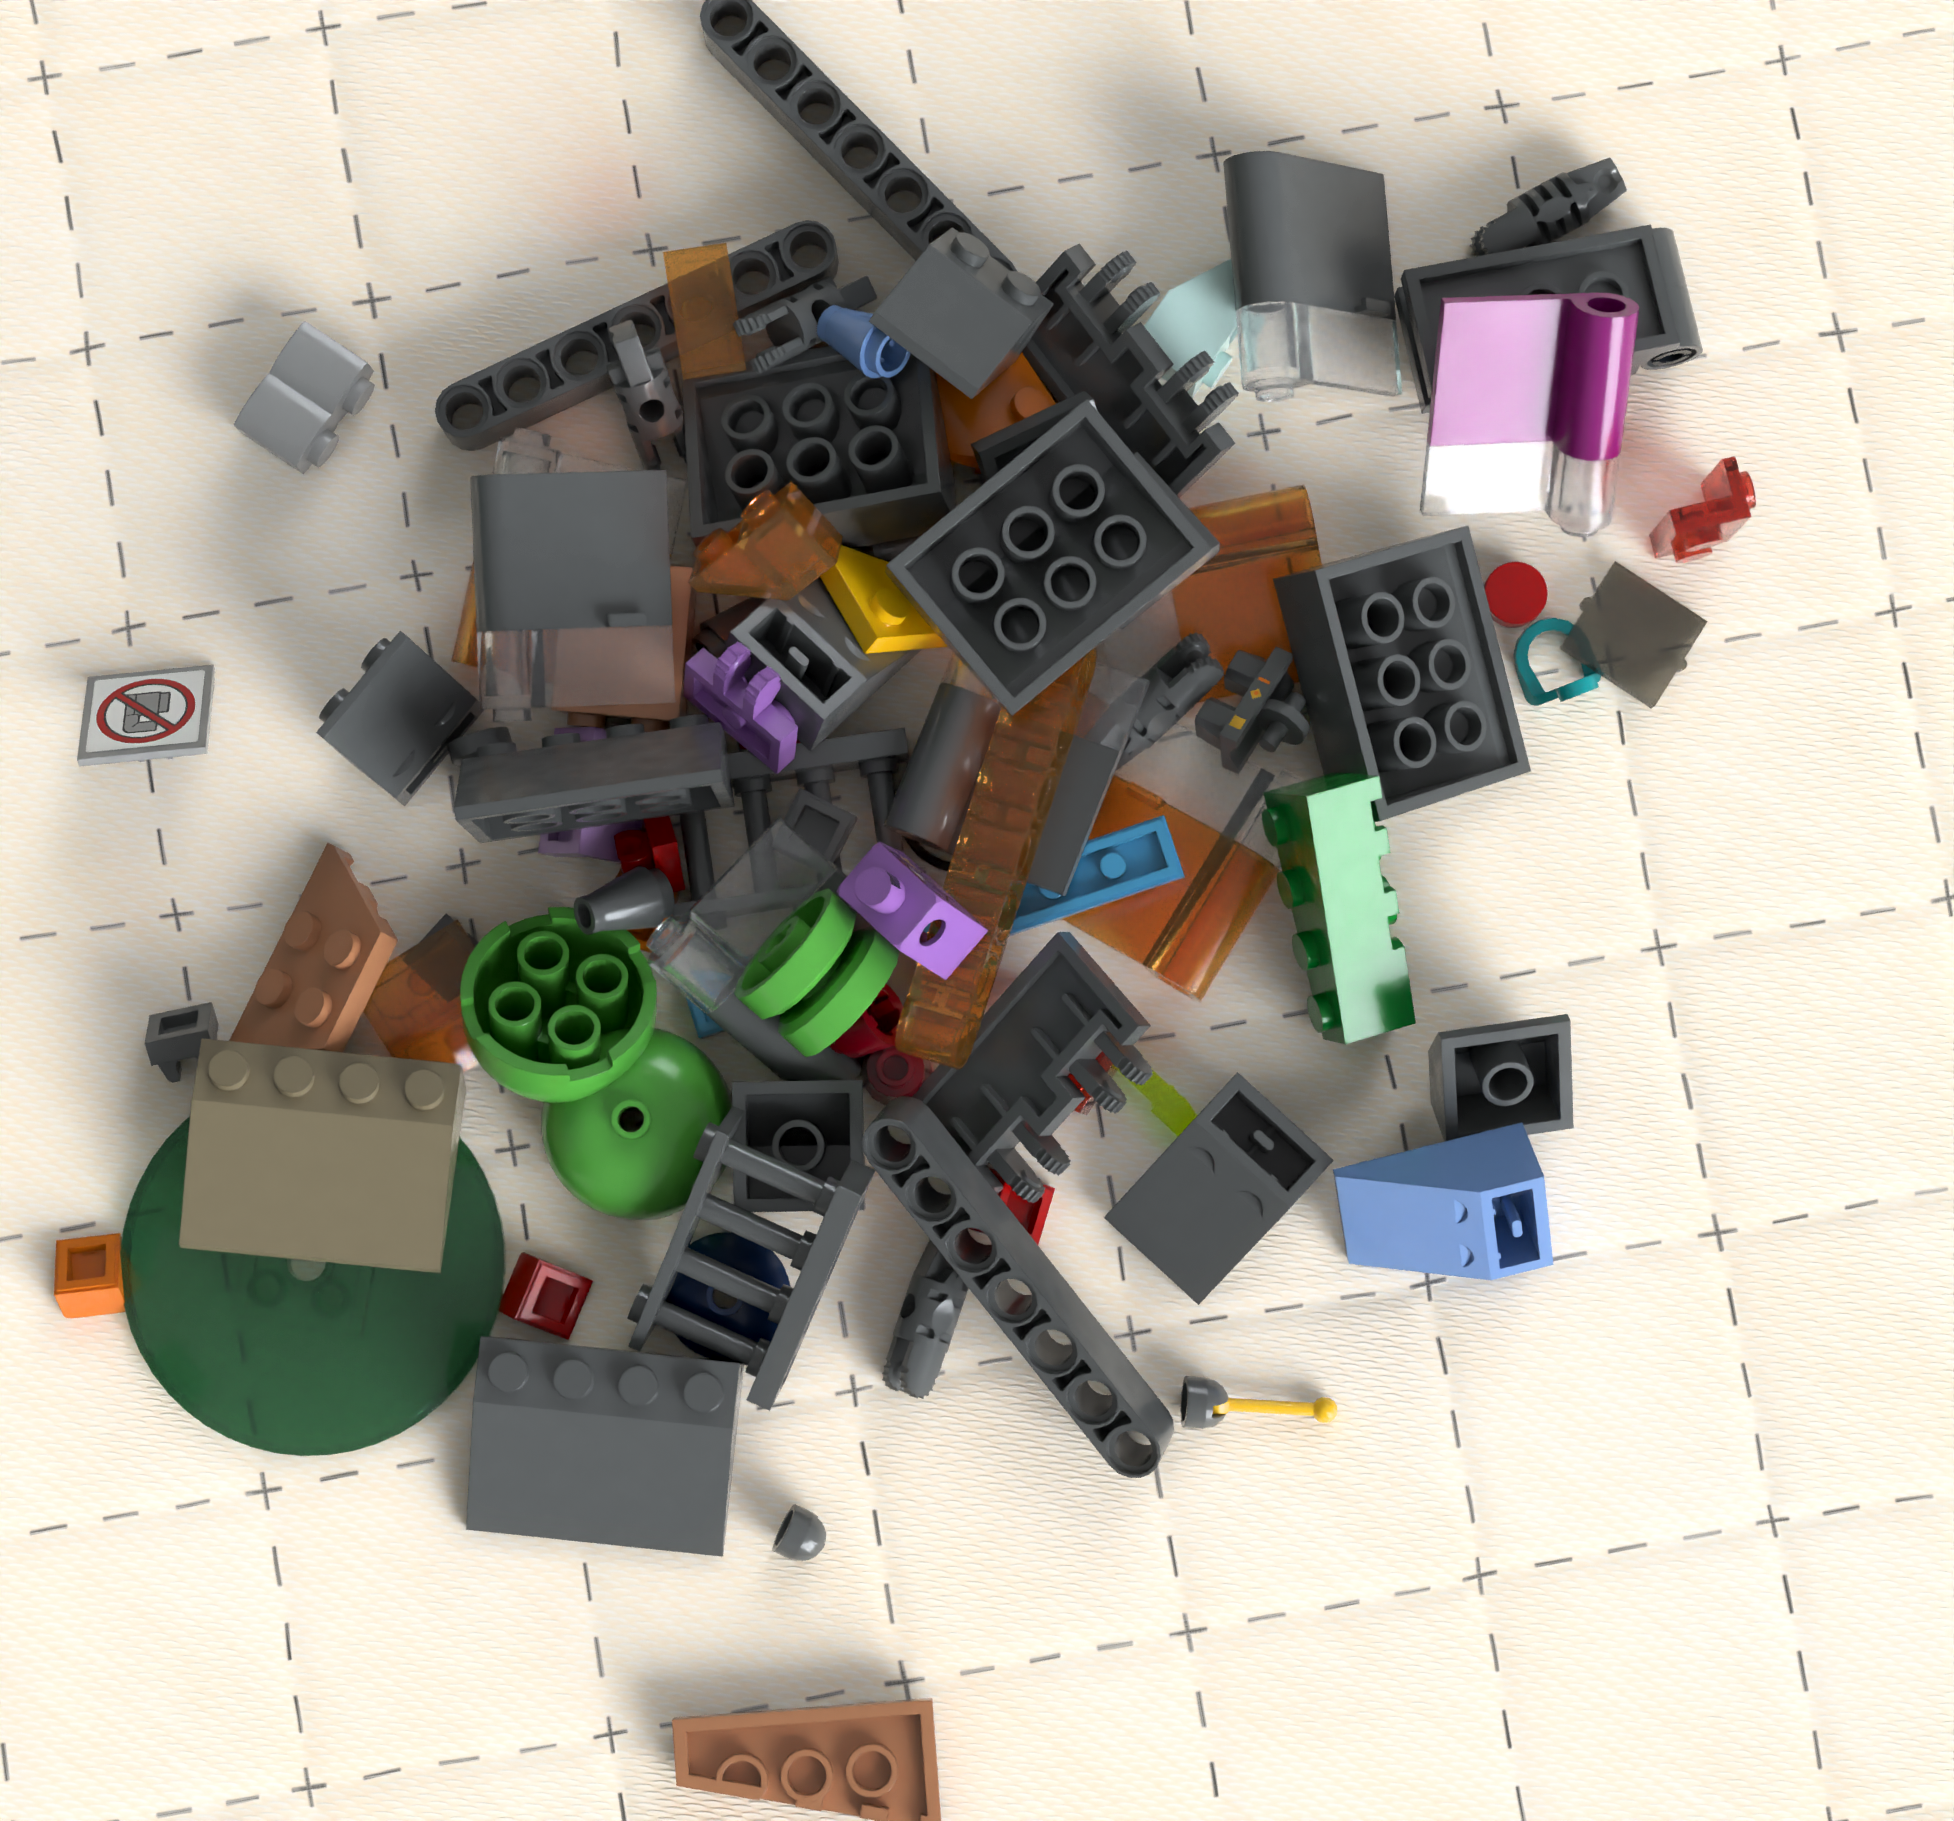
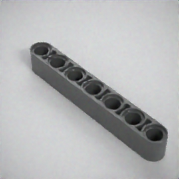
(844, 130)
(549, 358)
(1020, 1316)

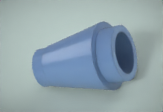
(861, 342)

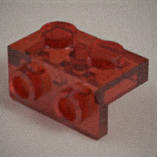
(1696, 528)

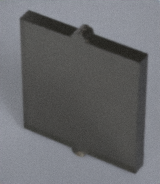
(1633, 634)

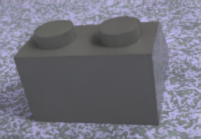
(962, 312)
(1503, 1077)
(803, 1125)

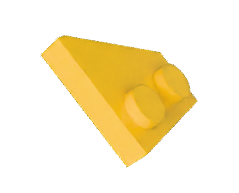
(875, 606)

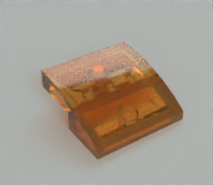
(419, 1000)

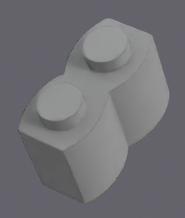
(306, 398)

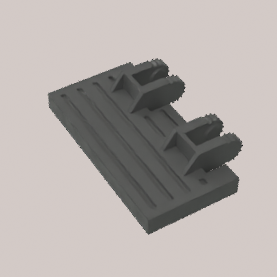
(1093, 349)
(1018, 1072)

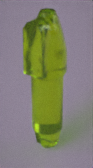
(1166, 1103)

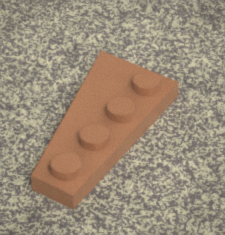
(832, 1758)

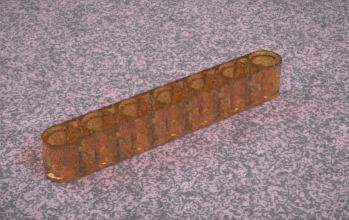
(995, 863)

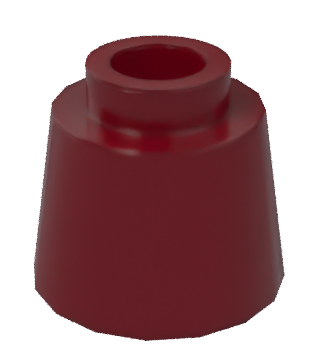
(874, 1028)
(893, 1074)

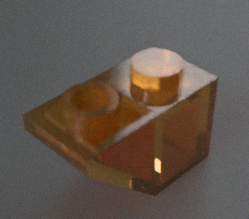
(770, 552)

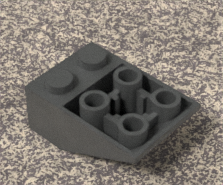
(817, 660)
(398, 717)
(1218, 1188)

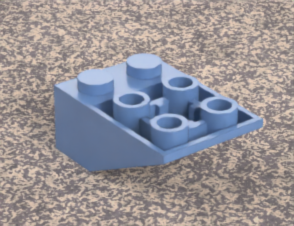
(1449, 1208)

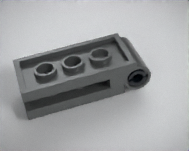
(1625, 262)

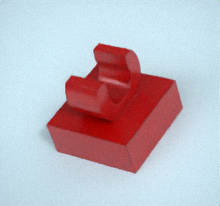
(652, 849)

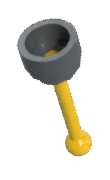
(1207, 1402)

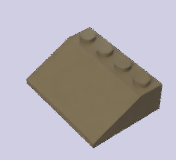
(321, 1155)

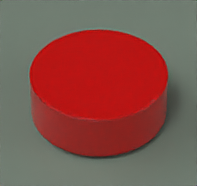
(1515, 594)

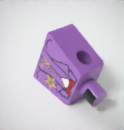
(902, 901)

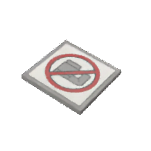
(146, 715)

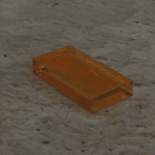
(704, 311)

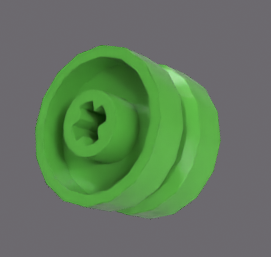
(817, 973)

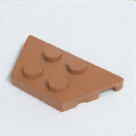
(321, 964)

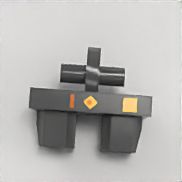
(1264, 715)

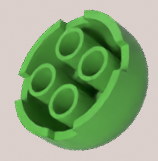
(545, 995)
(646, 1170)

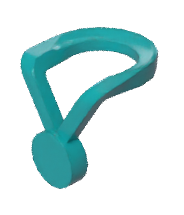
(1530, 684)

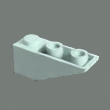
(1195, 320)

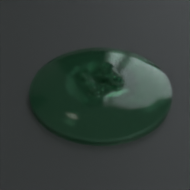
(299, 1359)

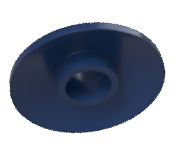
(742, 1317)

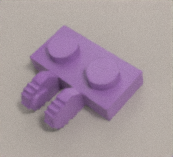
(743, 707)

